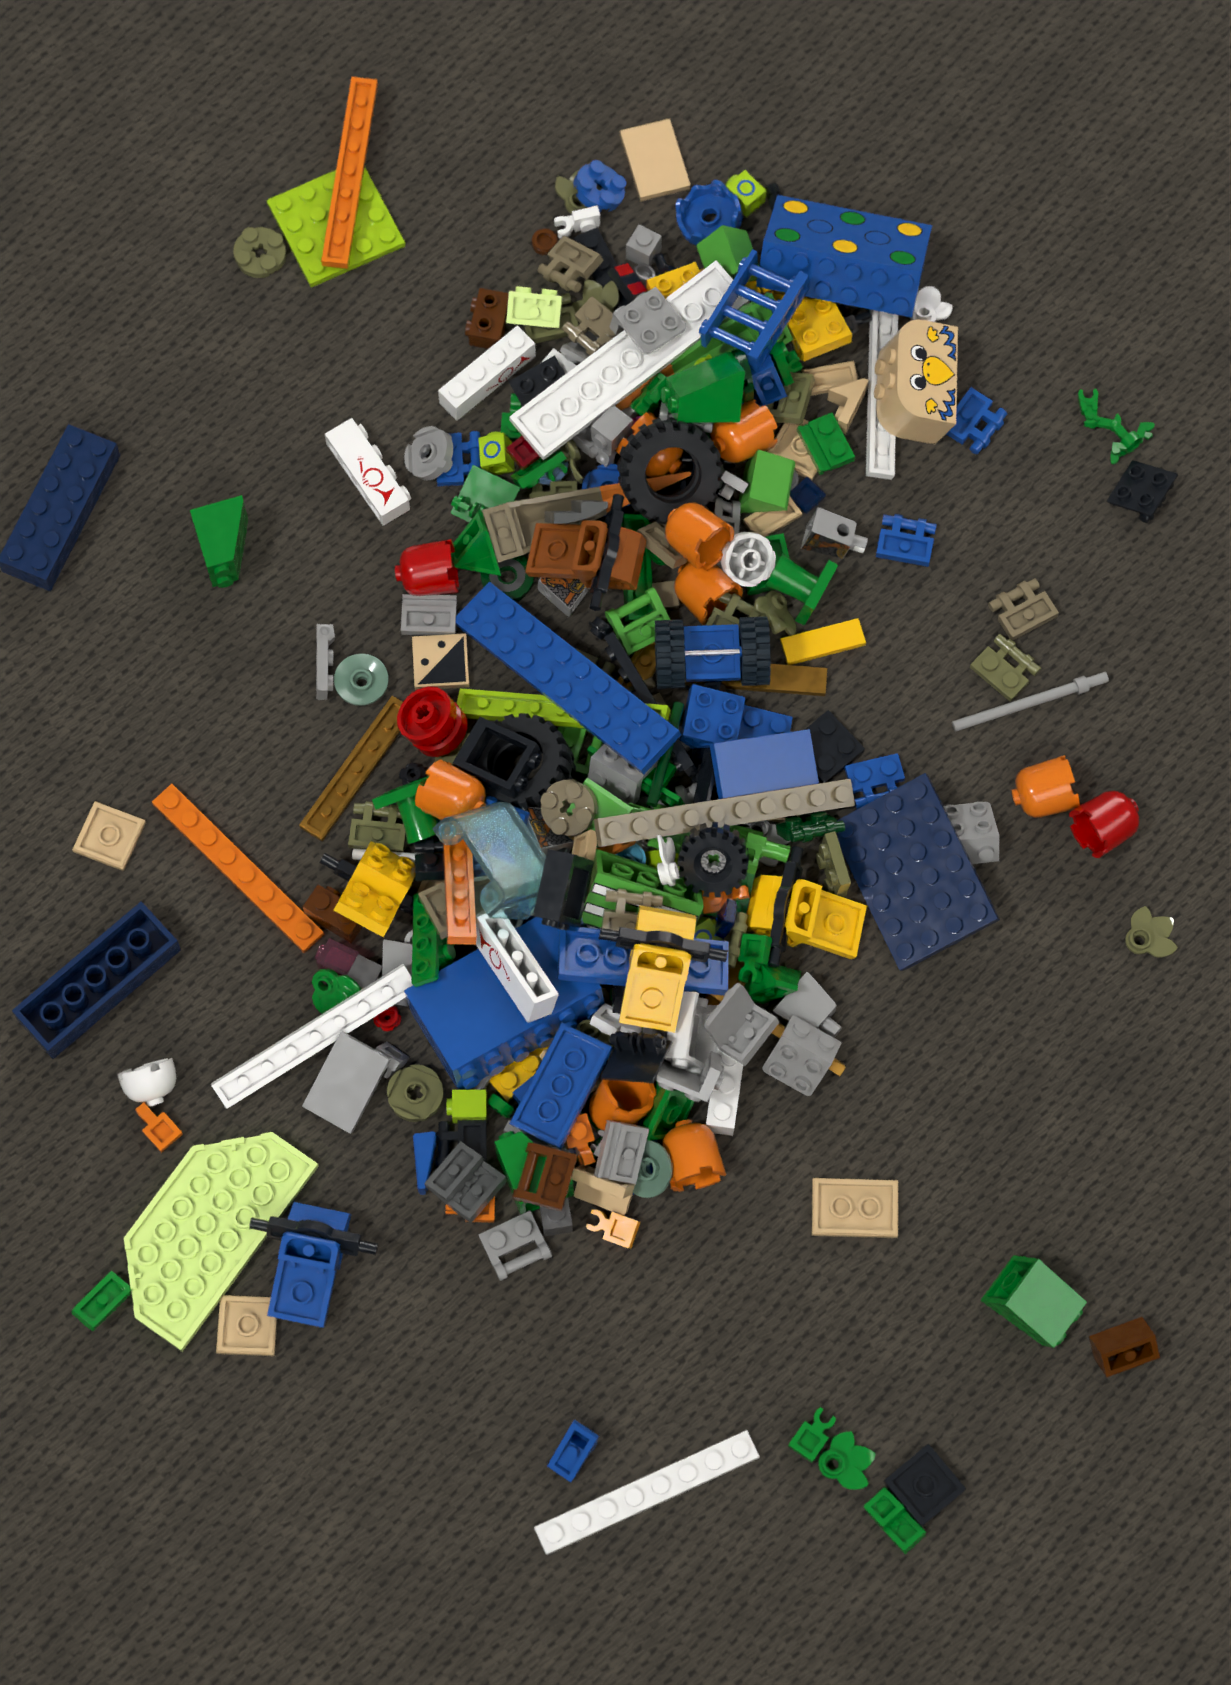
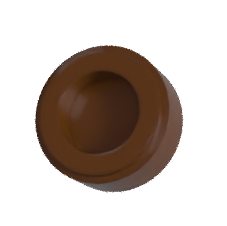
(544, 241)

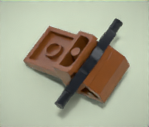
(594, 552)

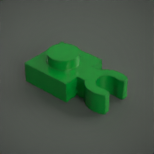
(650, 394)
(753, 952)
(810, 1438)

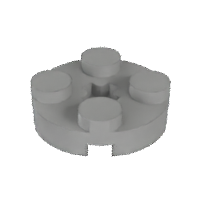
(441, 456)

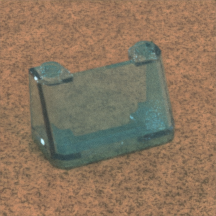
(504, 853)

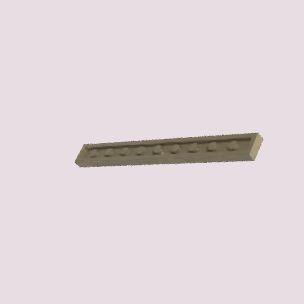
(724, 811)

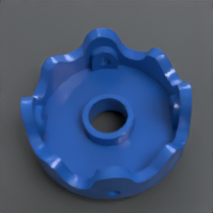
(705, 200)

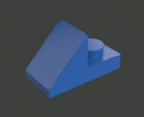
(573, 1451)

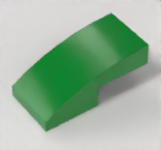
(894, 1520)

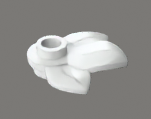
(929, 306)
(668, 869)

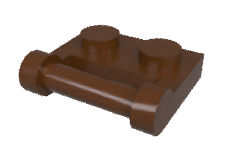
(554, 1178)

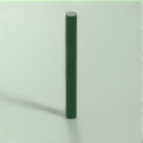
(663, 761)

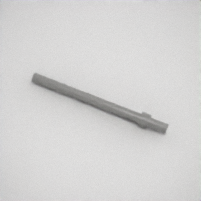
(1078, 685)

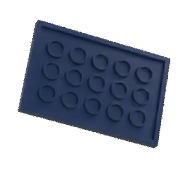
(914, 872)

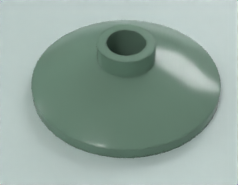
(356, 668)
(654, 1183)

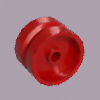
(432, 721)

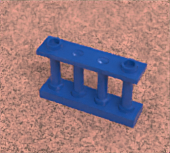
(769, 330)

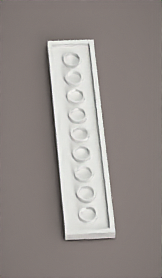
(617, 369)

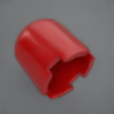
(428, 569)
(1105, 822)

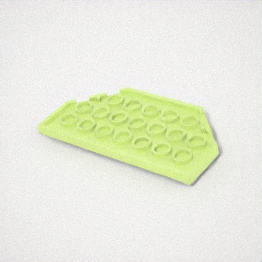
(198, 1231)

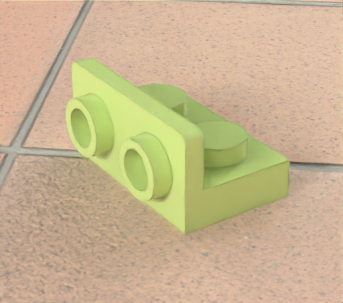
(533, 308)

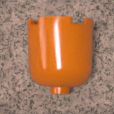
(742, 439)
(663, 461)
(698, 534)
(702, 588)
(1045, 788)
(449, 791)
(621, 1102)
(693, 1156)

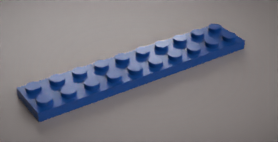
(567, 678)

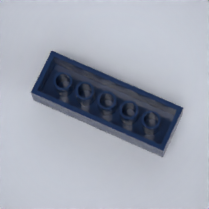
(59, 507)
(96, 980)

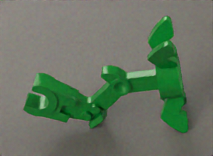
(1128, 442)

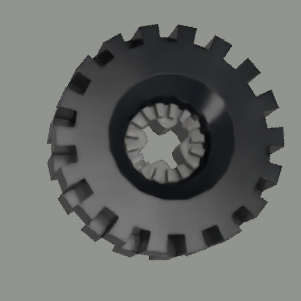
(716, 876)

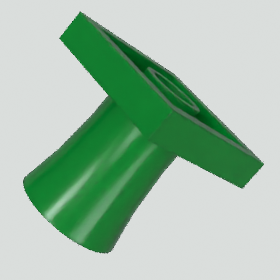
(800, 584)
(417, 823)

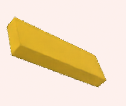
(823, 641)

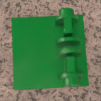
(482, 492)

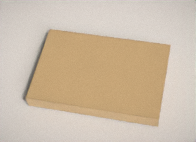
(655, 159)
(855, 1208)

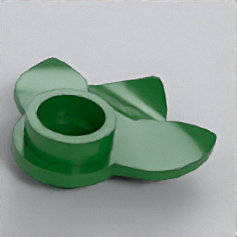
(338, 989)
(850, 1460)

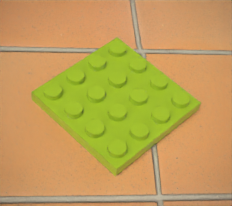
(304, 219)

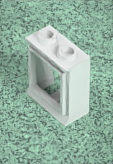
(691, 1040)

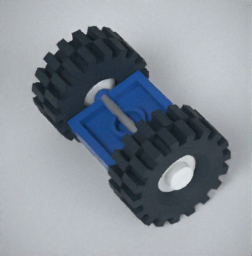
(712, 652)

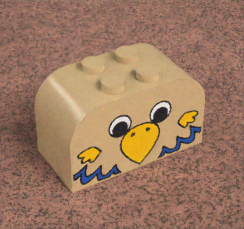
(918, 381)

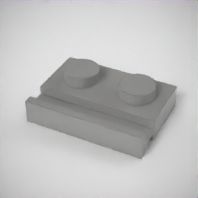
(428, 615)
(621, 1152)

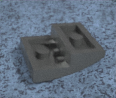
(579, 510)
(465, 1182)

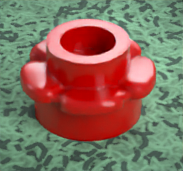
(388, 1025)

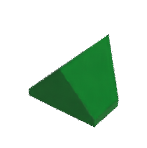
(475, 548)
(774, 984)

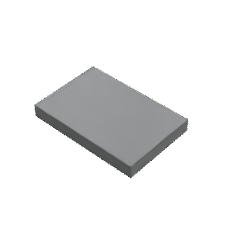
(346, 1082)

